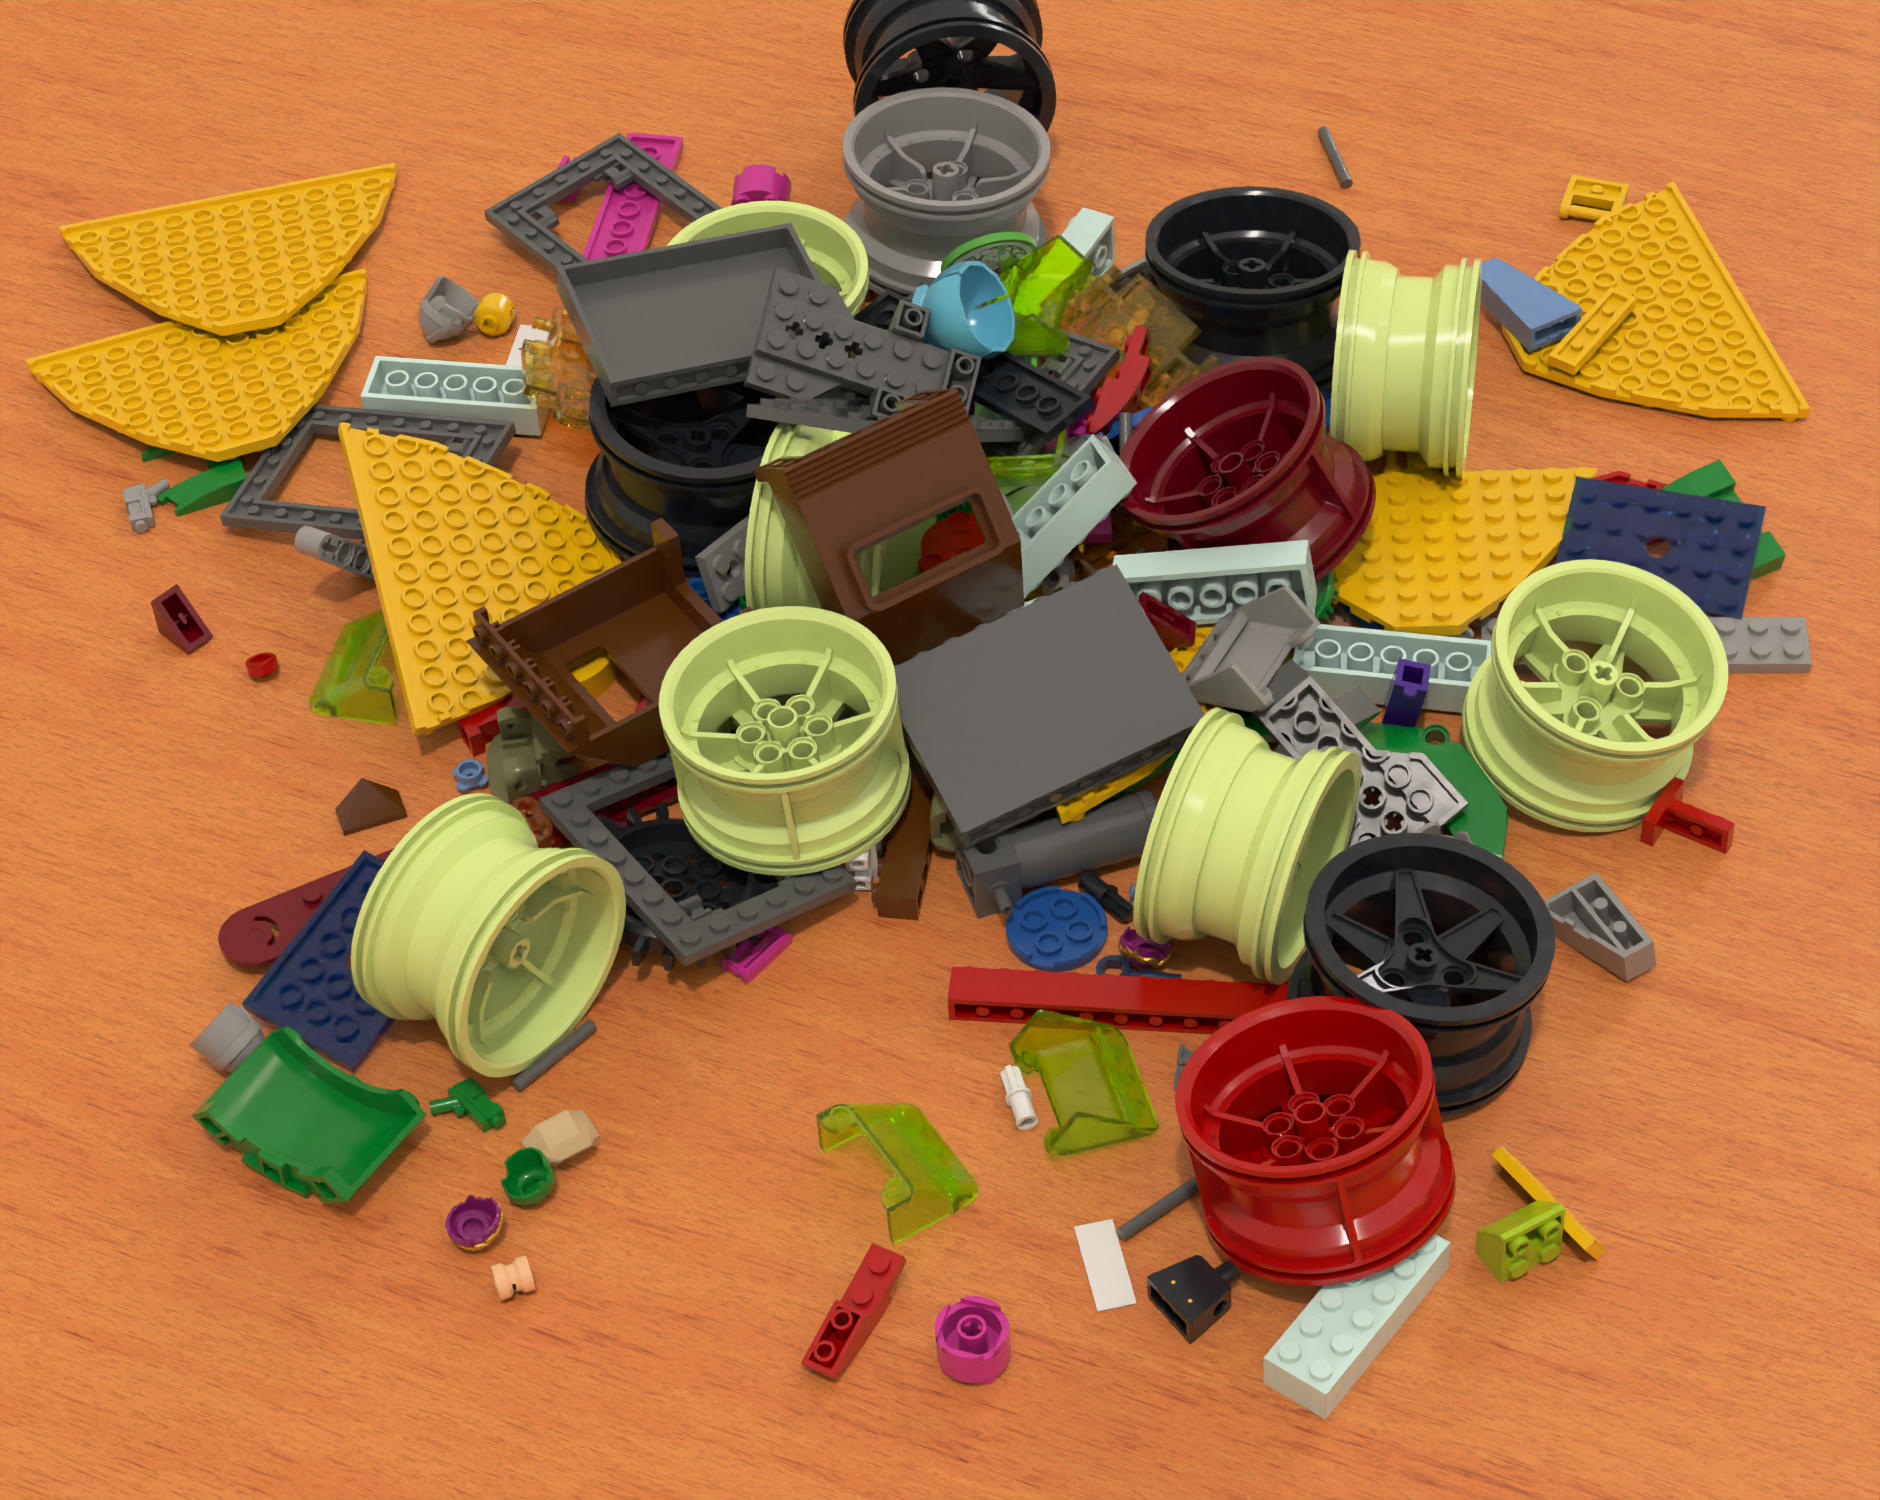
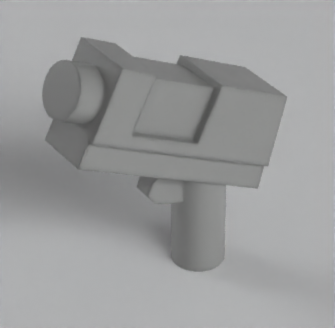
(139, 504)

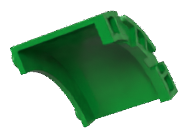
(307, 1119)

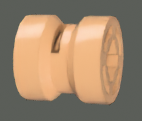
(513, 1277)

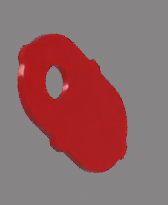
(949, 539)

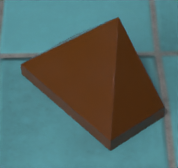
(369, 806)

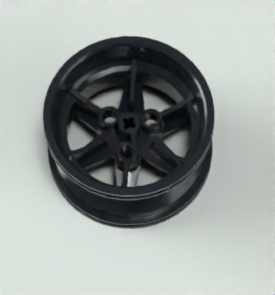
(885, 30)
(1255, 273)
(674, 461)
(1443, 942)

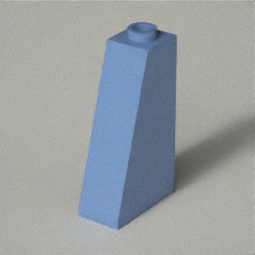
(1526, 306)

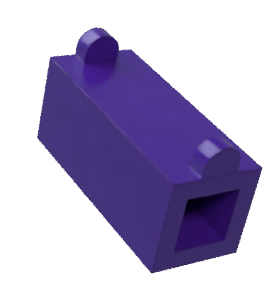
(1406, 693)

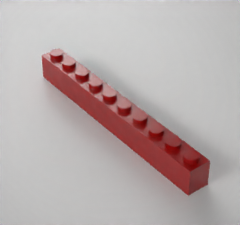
(1106, 998)

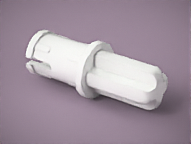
(1018, 1098)

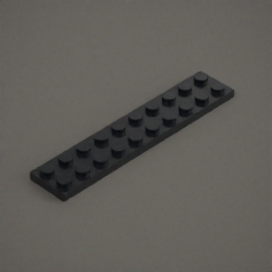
(1007, 383)

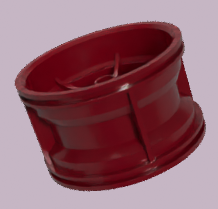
(1248, 464)

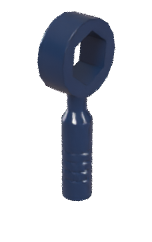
(1119, 962)

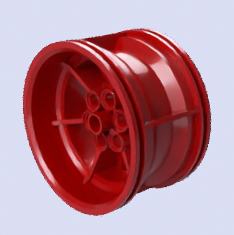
(1316, 1140)

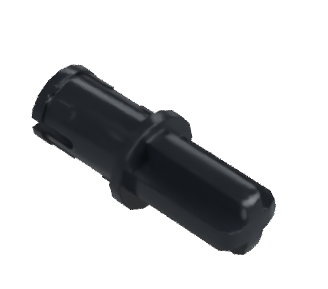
(1106, 895)

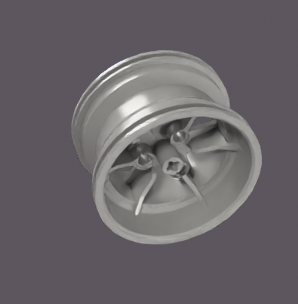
(939, 174)

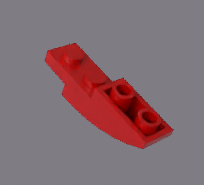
(1129, 386)
(857, 1314)

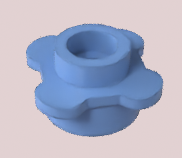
(469, 775)

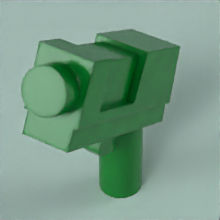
(470, 1099)

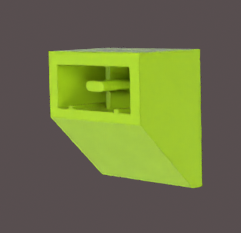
(1522, 1239)

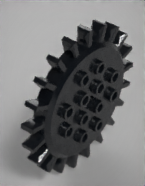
(673, 845)

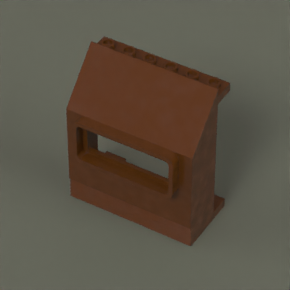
(887, 483)
(631, 613)

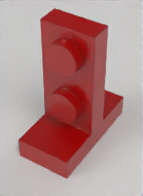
(1685, 820)

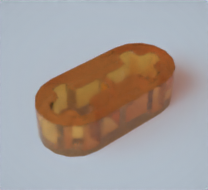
(537, 820)

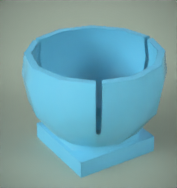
(954, 313)

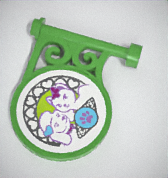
(994, 250)

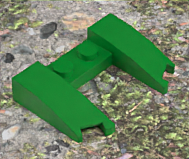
(1717, 483)
(204, 489)

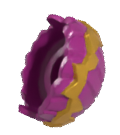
(1143, 952)
(475, 1222)

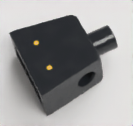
(1192, 1294)

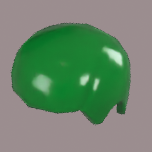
(528, 1176)

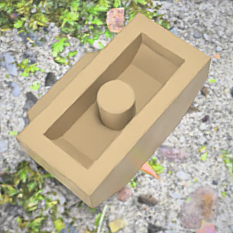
(563, 1136)

